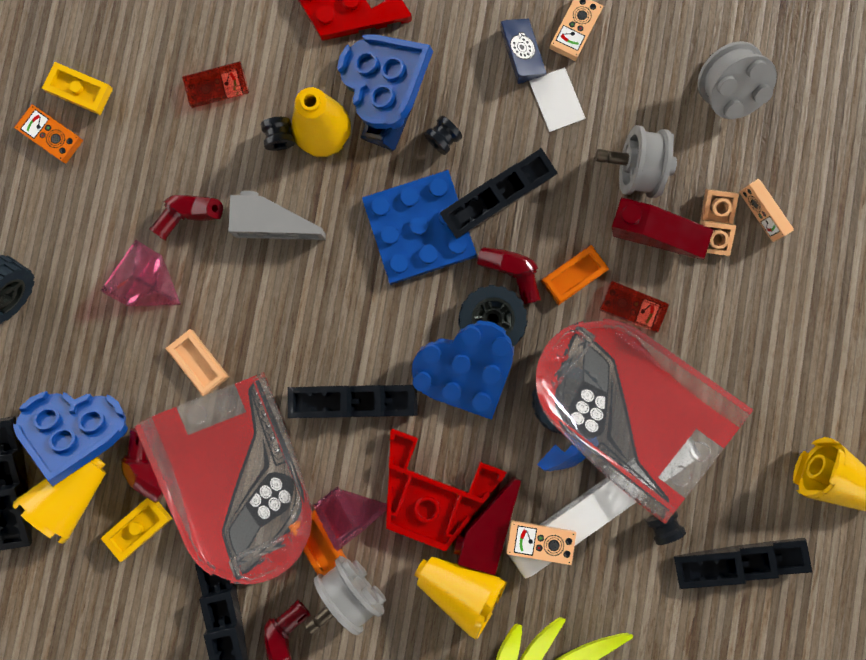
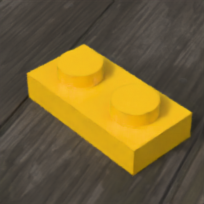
(77, 88)
(136, 529)

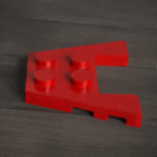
(347, 17)
(427, 507)

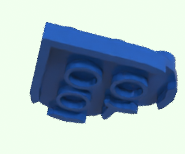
(384, 77)
(466, 369)
(67, 431)

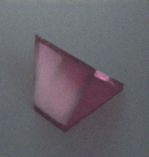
(141, 279)
(347, 515)

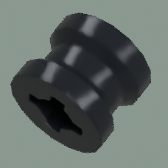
(277, 133)
(443, 135)
(666, 532)

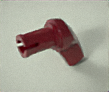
(184, 207)
(513, 264)
(138, 469)
(278, 631)

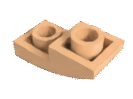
(719, 214)

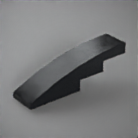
(498, 193)
(352, 401)
(14, 529)
(742, 563)
(222, 618)

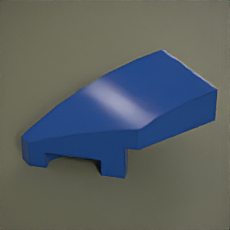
(558, 459)

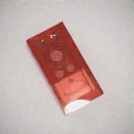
(215, 84)
(634, 307)

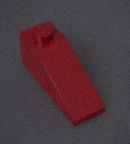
(660, 229)
(486, 534)

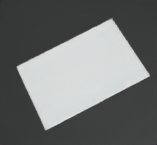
(557, 99)

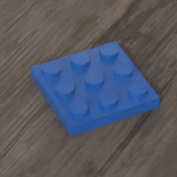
(412, 231)

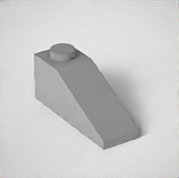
(260, 218)

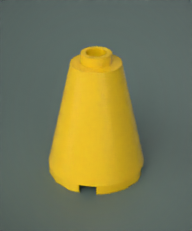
(319, 123)
(831, 475)
(61, 506)
(461, 592)

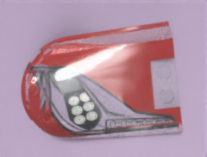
(636, 410)
(231, 481)

